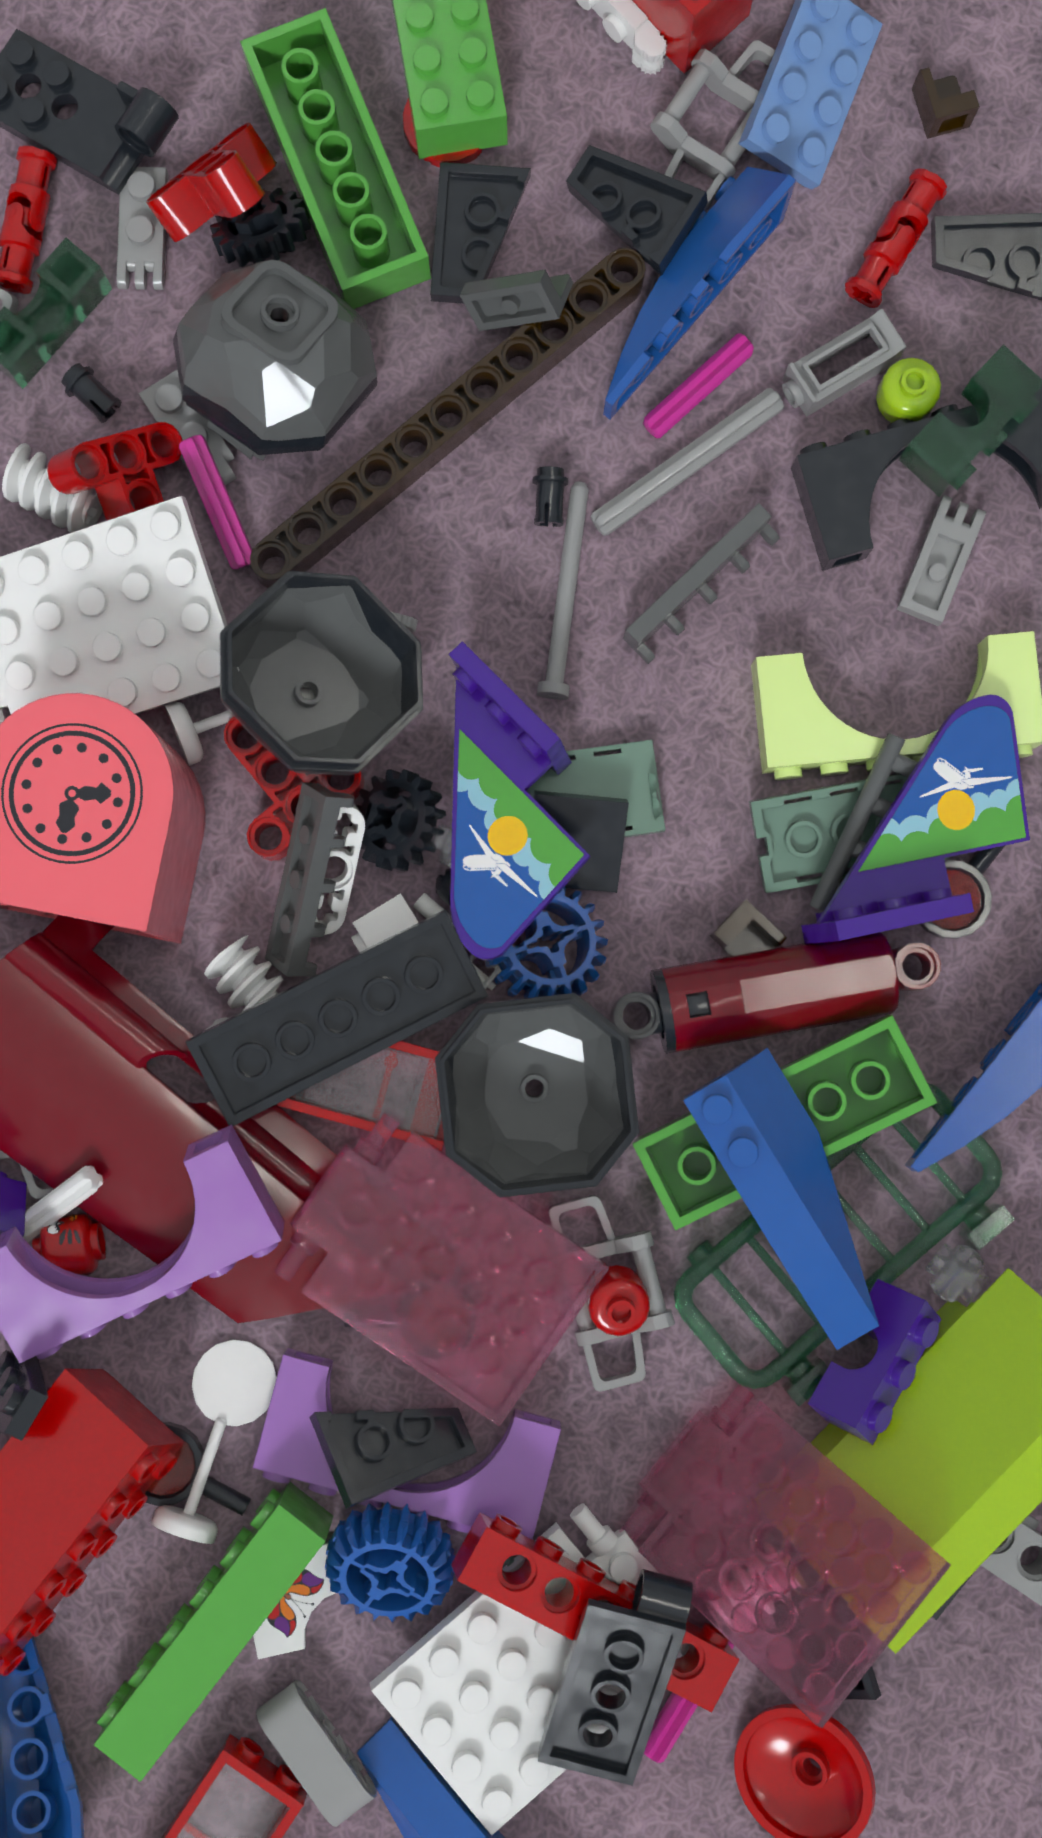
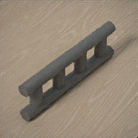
(868, 803)

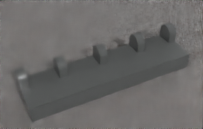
(696, 580)
(305, 879)

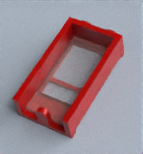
(391, 1081)
(240, 1797)

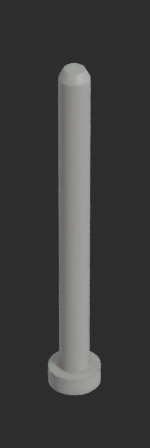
(554, 684)

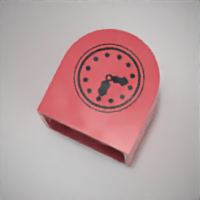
(96, 817)

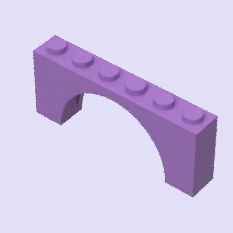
(232, 1220)
(504, 1483)

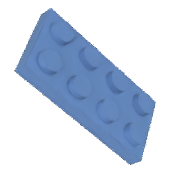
(810, 87)

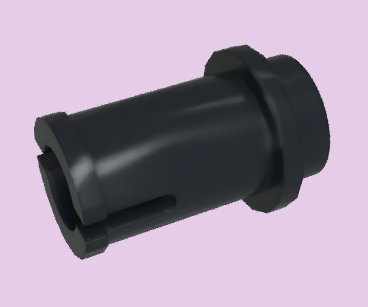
(86, 388)
(549, 495)

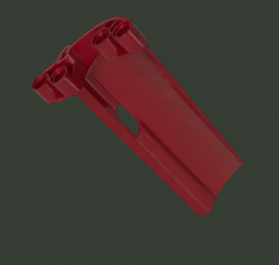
(84, 1097)

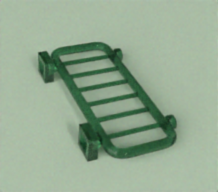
(804, 1376)

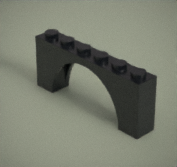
(841, 478)

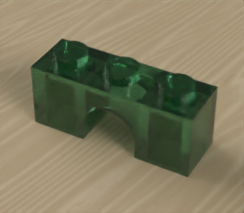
(66, 295)
(1000, 393)

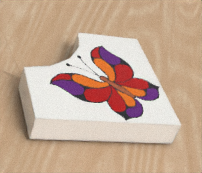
(286, 1624)

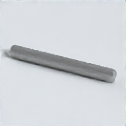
(687, 461)

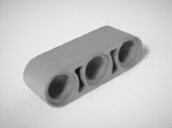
(314, 1754)

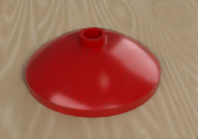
(791, 1793)

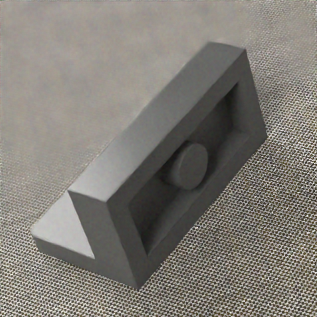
(516, 299)

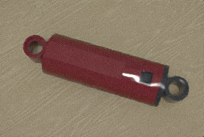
(776, 991)

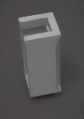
(803, 388)

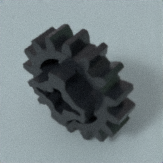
(263, 229)
(399, 819)

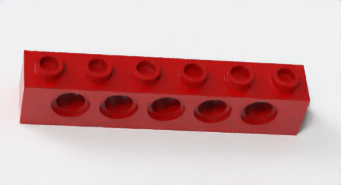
(490, 1542)

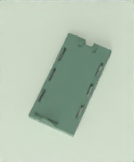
(620, 775)
(805, 832)

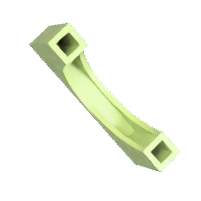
(803, 734)

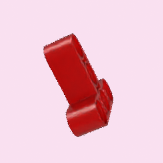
(215, 184)
(123, 480)
(284, 795)

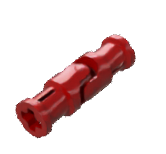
(25, 218)
(896, 237)

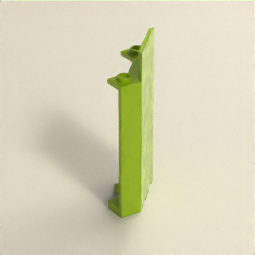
(961, 1438)

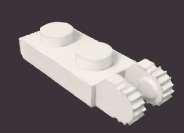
(629, 23)

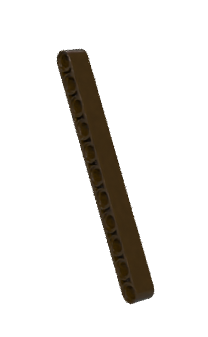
(458, 399)

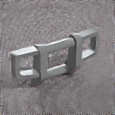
(724, 83)
(658, 1316)

